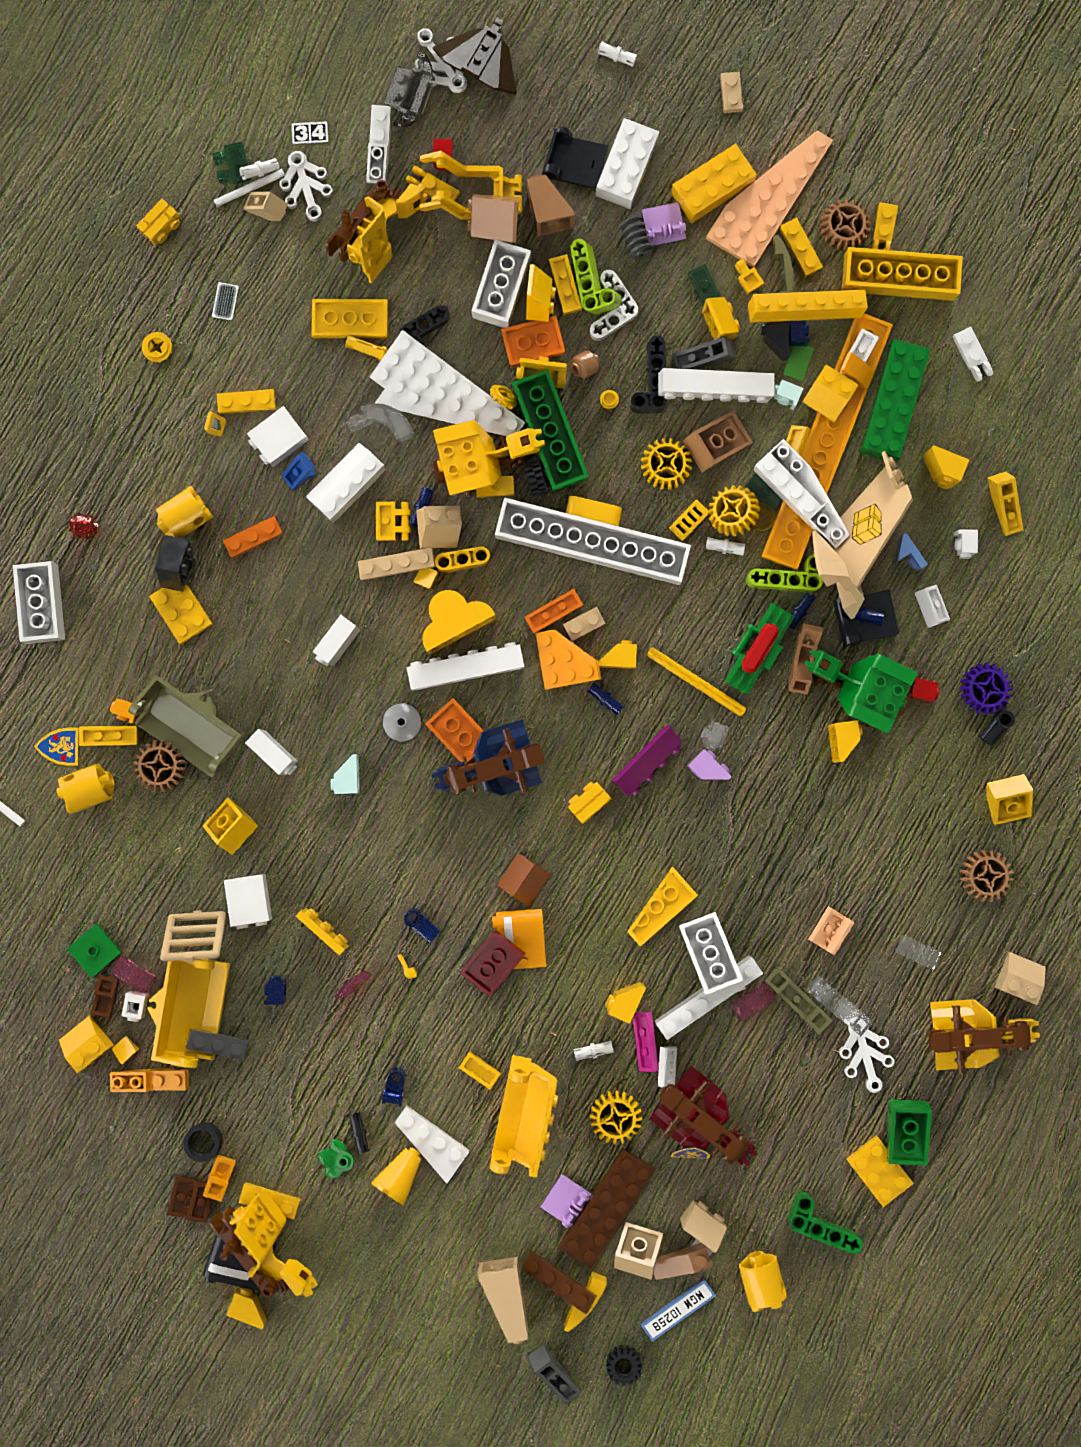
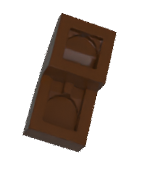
(105, 996)

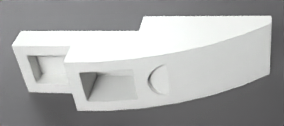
(379, 144)

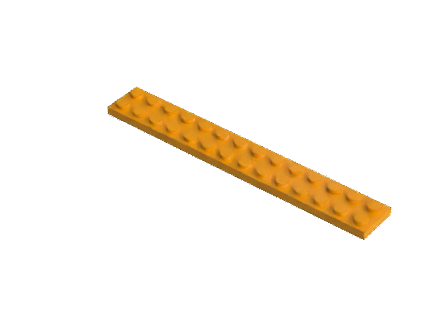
(823, 452)

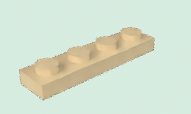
(396, 564)

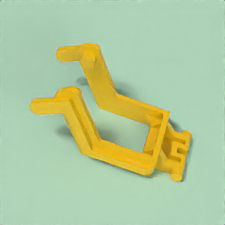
(502, 185)

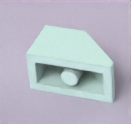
(347, 777)

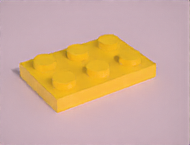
(181, 612)
(323, 930)
(882, 1179)

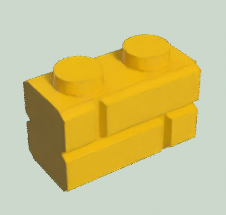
(159, 222)
(589, 802)

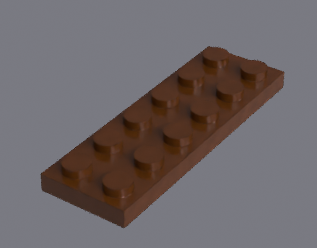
(606, 1208)

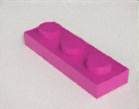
(645, 1041)

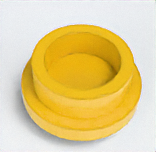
(609, 399)

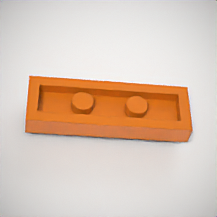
(253, 537)
(553, 611)

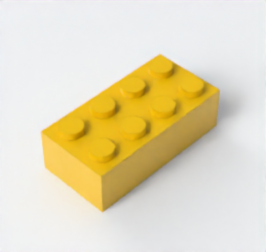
(713, 183)

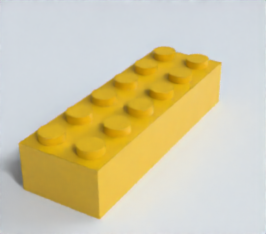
(902, 273)

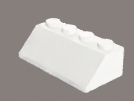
(346, 482)

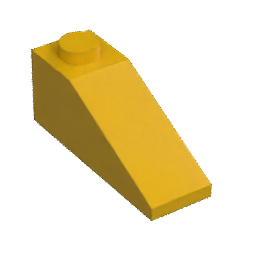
(1006, 502)

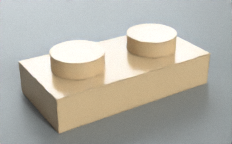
(731, 92)
(584, 624)

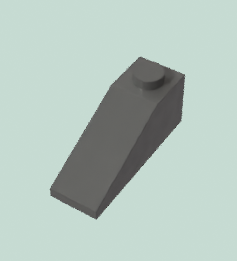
(706, 354)
(553, 1374)

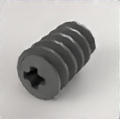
(634, 239)

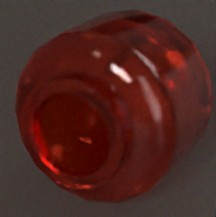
(83, 526)

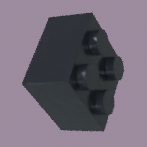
(175, 563)

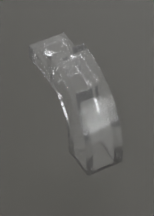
(383, 415)
(839, 1006)

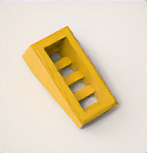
(696, 504)

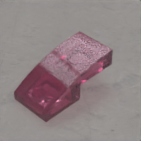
(133, 975)
(349, 987)
(753, 1001)

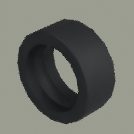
(192, 1153)

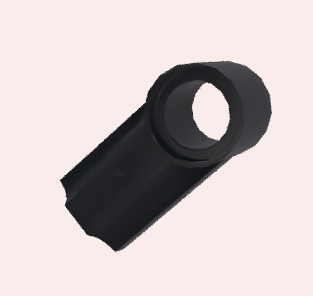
(995, 728)

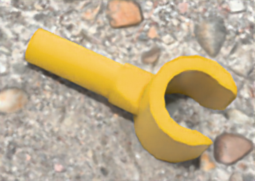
(409, 972)

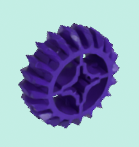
(1002, 693)

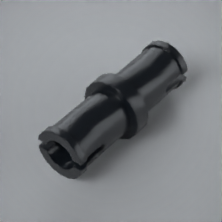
(359, 1133)

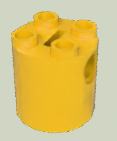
(182, 514)
(86, 788)
(762, 1281)

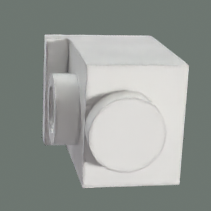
(966, 543)
(128, 1009)

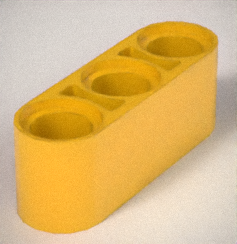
(594, 510)
(453, 557)

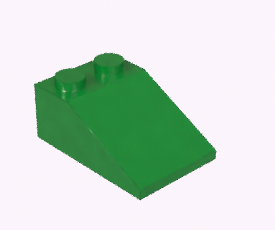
(908, 1131)

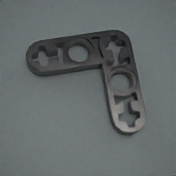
(426, 316)

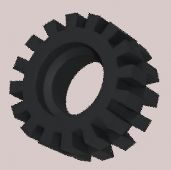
(535, 478)
(624, 1377)

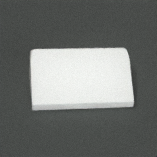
(932, 606)

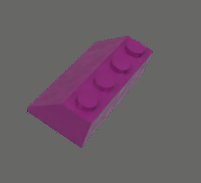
(647, 760)

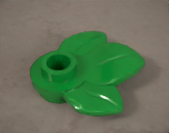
(333, 1158)

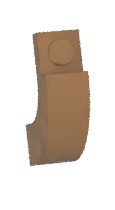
(799, 677)

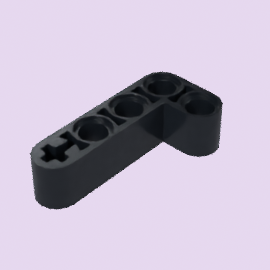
(652, 394)

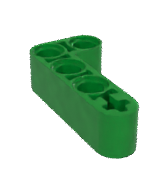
(826, 1227)

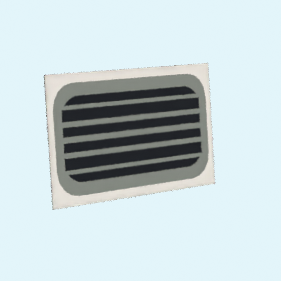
(225, 301)

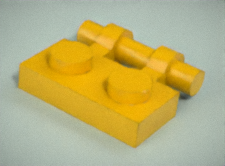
(386, 521)

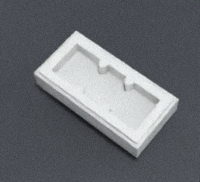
(667, 1065)

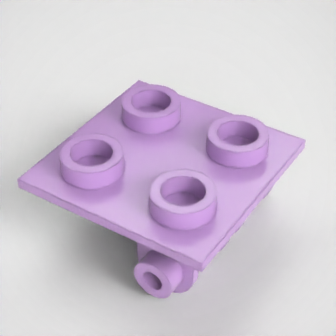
(664, 224)
(566, 1200)

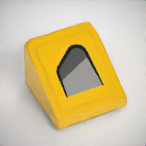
(214, 424)

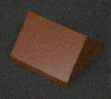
(523, 879)

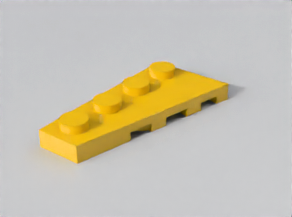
(662, 907)

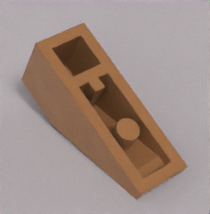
(683, 1262)

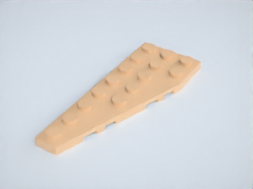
(759, 210)

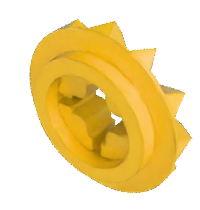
(148, 347)
(503, 396)

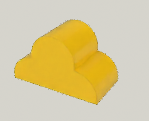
(453, 619)

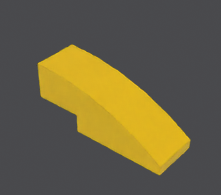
(596, 1285)

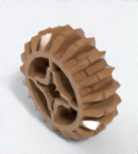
(838, 212)
(159, 759)
(985, 868)

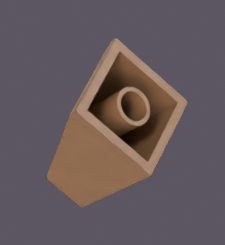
(548, 207)
(494, 217)

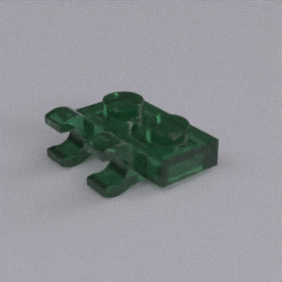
(236, 158)

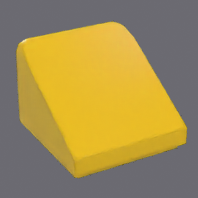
(426, 578)
(124, 1049)

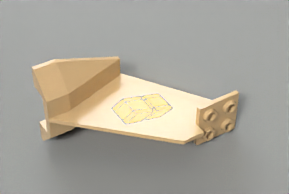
(870, 525)

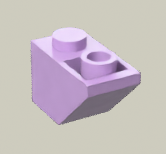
(707, 768)

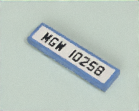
(678, 1309)

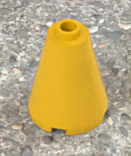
(399, 1175)

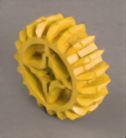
(654, 475)
(744, 499)
(620, 1134)

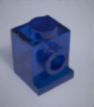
(798, 333)
(275, 990)

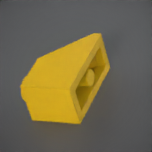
(620, 656)
(247, 1308)

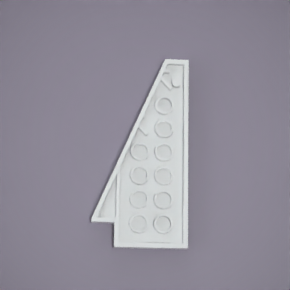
(429, 387)

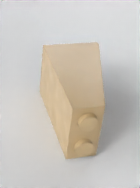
(505, 1293)

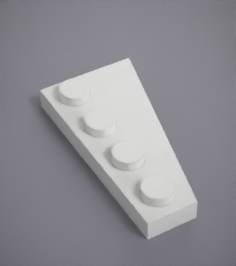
(435, 1145)

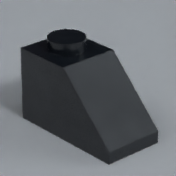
(777, 337)

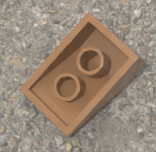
(717, 441)

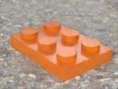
(533, 340)
(455, 730)

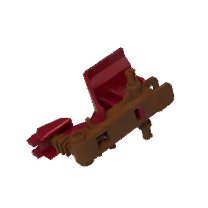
(696, 1115)

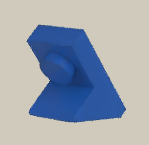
(298, 471)

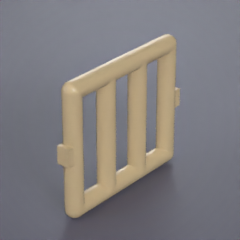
(190, 956)

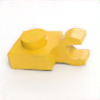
(749, 279)

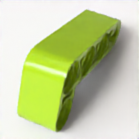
(588, 276)
(783, 576)

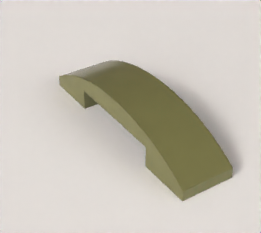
(781, 253)
(798, 1000)

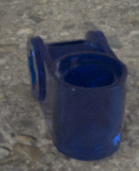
(394, 1090)

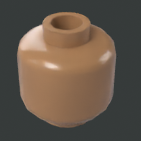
(585, 364)

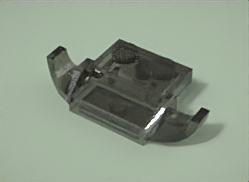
(411, 91)

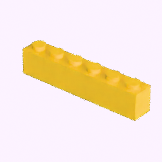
(807, 306)

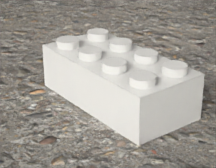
(627, 163)
(501, 284)
(38, 602)
(712, 957)

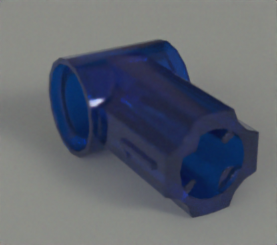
(422, 926)

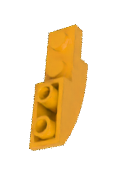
(149, 1080)

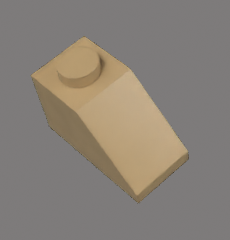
(266, 205)

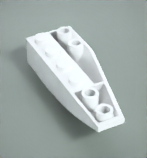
(800, 489)

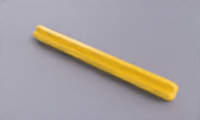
(696, 681)

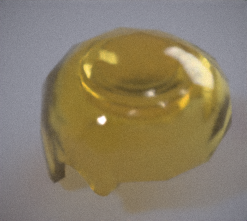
(766, 518)

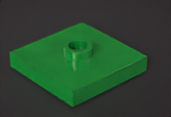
(94, 950)

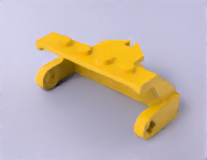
(189, 999)
(524, 1117)

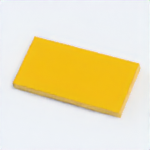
(349, 317)

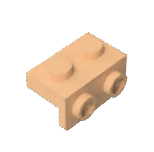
(831, 930)

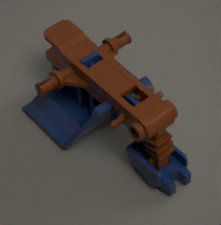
(502, 763)

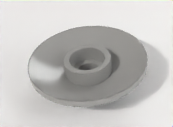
(406, 731)

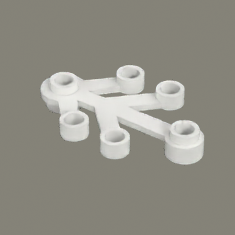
(441, 66)
(305, 182)
(864, 1052)

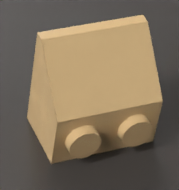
(439, 526)
(1022, 978)
(704, 1225)
(638, 1250)

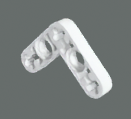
(618, 312)

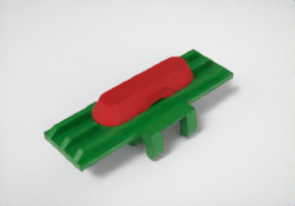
(763, 650)

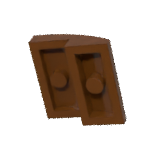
(188, 1199)

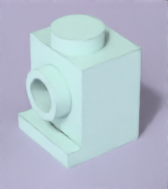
(787, 393)

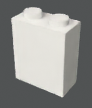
(277, 437)
(336, 641)
(272, 752)
(248, 901)

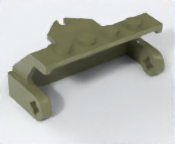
(186, 724)

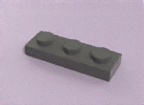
(216, 1044)

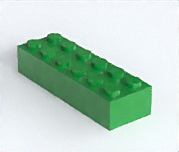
(894, 400)
(545, 412)

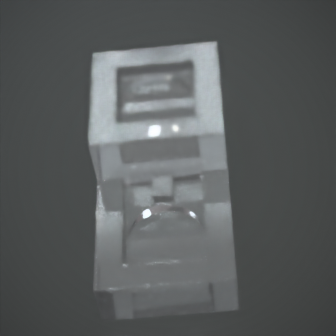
(918, 952)

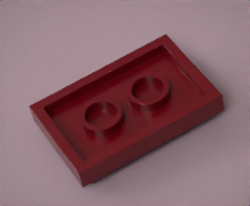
(492, 963)

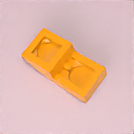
(858, 370)
(219, 1178)

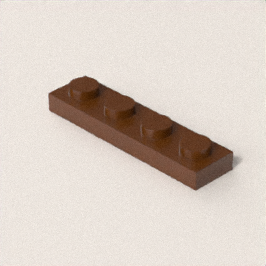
(559, 1282)

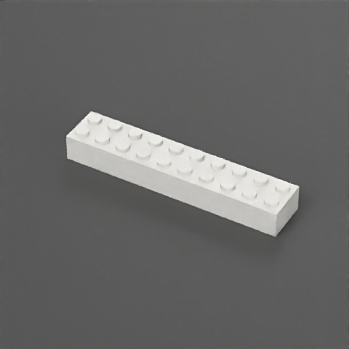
(592, 541)

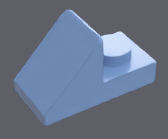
(907, 548)

